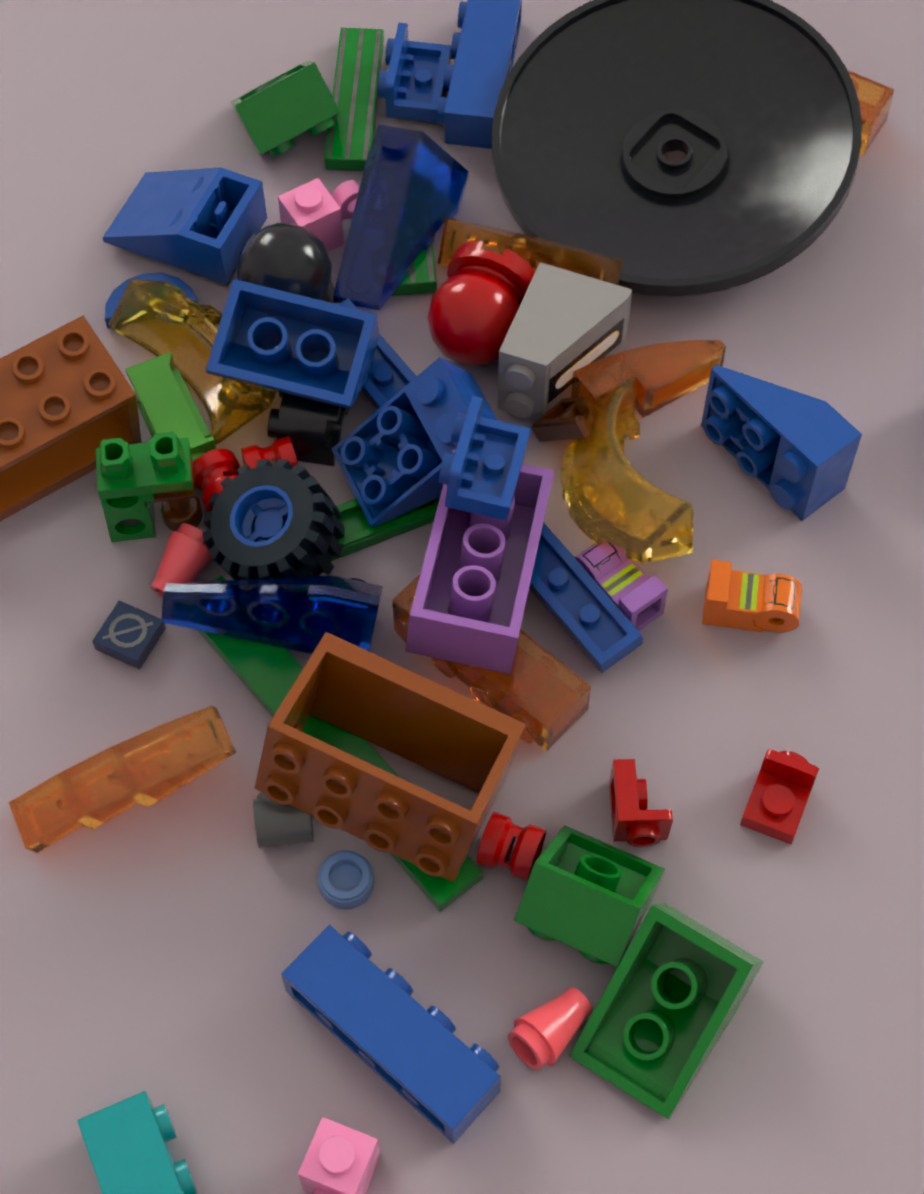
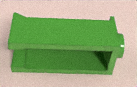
(168, 403)

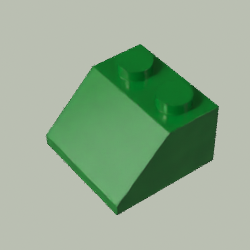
(286, 108)
(588, 896)

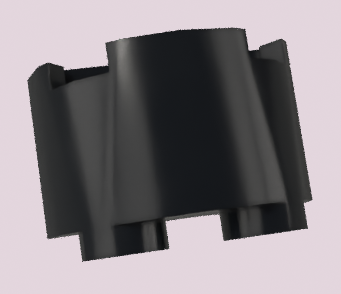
(310, 425)

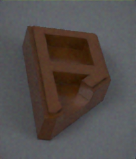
(566, 420)

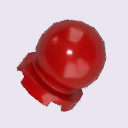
(477, 303)

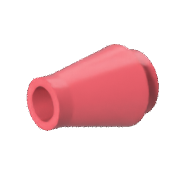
(182, 558)
(547, 1030)

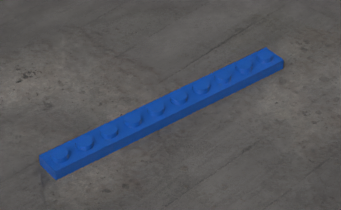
(557, 576)

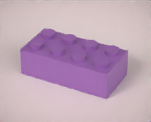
(479, 579)

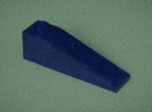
(399, 208)
(277, 610)

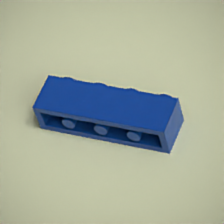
(483, 60)
(393, 1032)

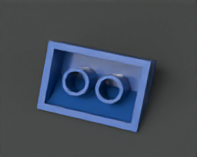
(294, 344)

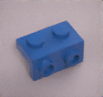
(413, 77)
(485, 465)

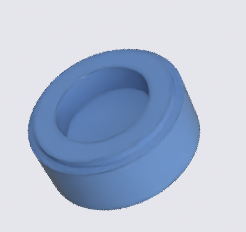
(345, 879)

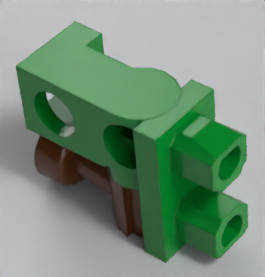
(142, 474)

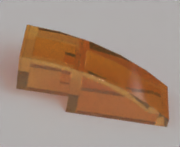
(658, 372)

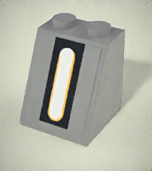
(558, 329)

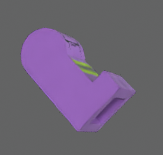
(625, 583)

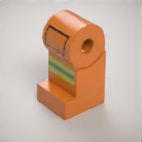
(751, 600)

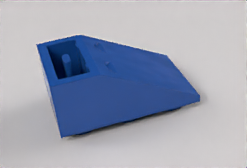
(191, 219)
(781, 438)
(400, 448)

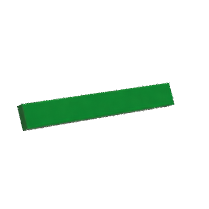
(269, 676)

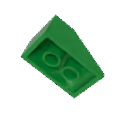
(665, 1008)

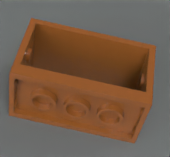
(55, 410)
(406, 718)

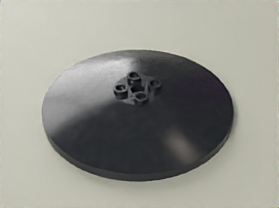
(726, 82)

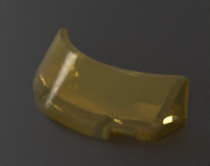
(167, 321)
(612, 498)

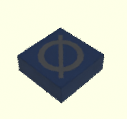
(129, 634)

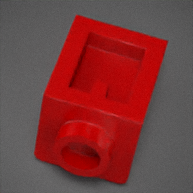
(780, 795)
(629, 808)

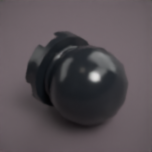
(287, 260)

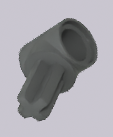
(280, 823)

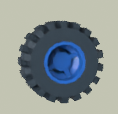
(273, 524)

